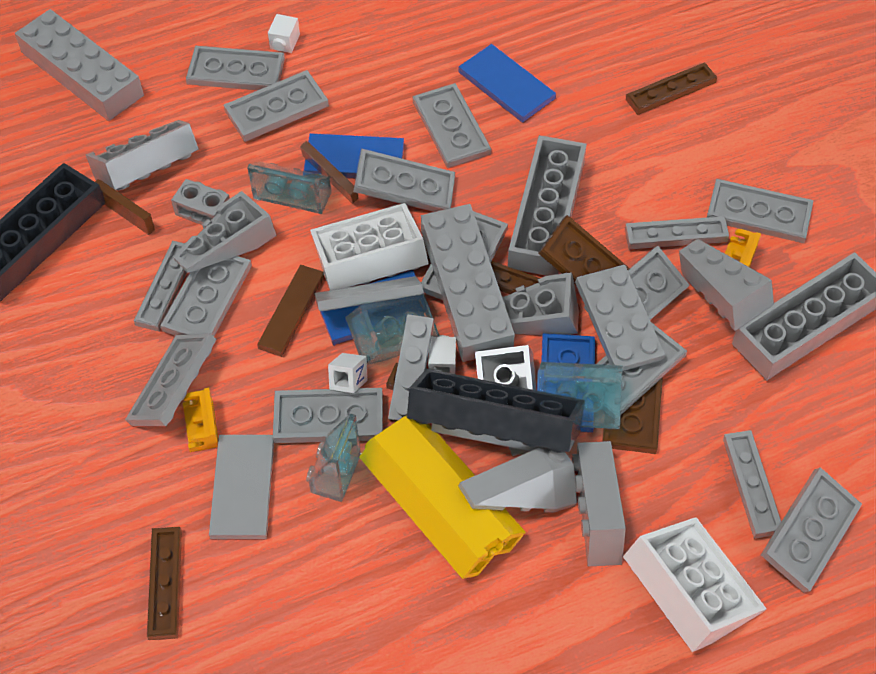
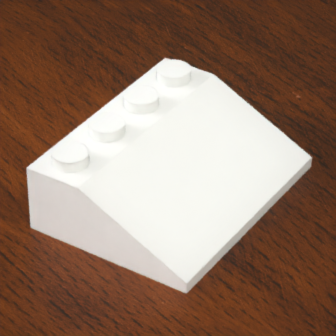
(369, 247)
(693, 582)

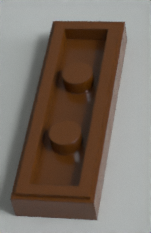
(327, 169)
(126, 208)

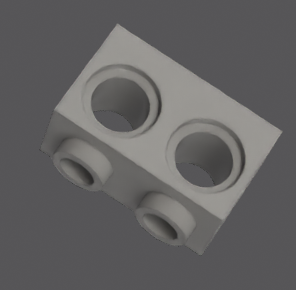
(197, 201)

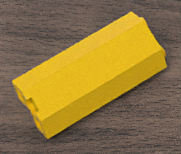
(424, 481)

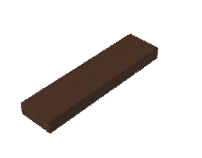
(671, 88)
(290, 310)
(164, 583)

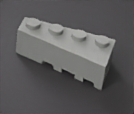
(726, 283)
(599, 503)

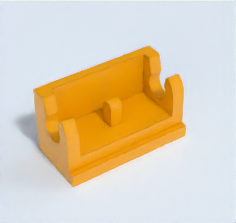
(743, 249)
(200, 420)

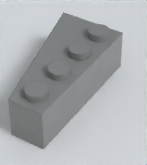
(143, 155)

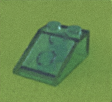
(381, 326)
(336, 461)

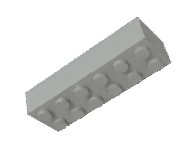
(79, 64)
(545, 201)
(466, 281)
(808, 316)

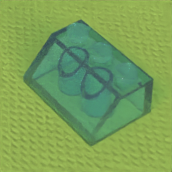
(289, 186)
(594, 383)

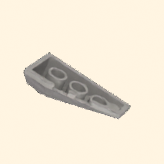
(234, 230)
(544, 307)
(510, 367)
(529, 481)

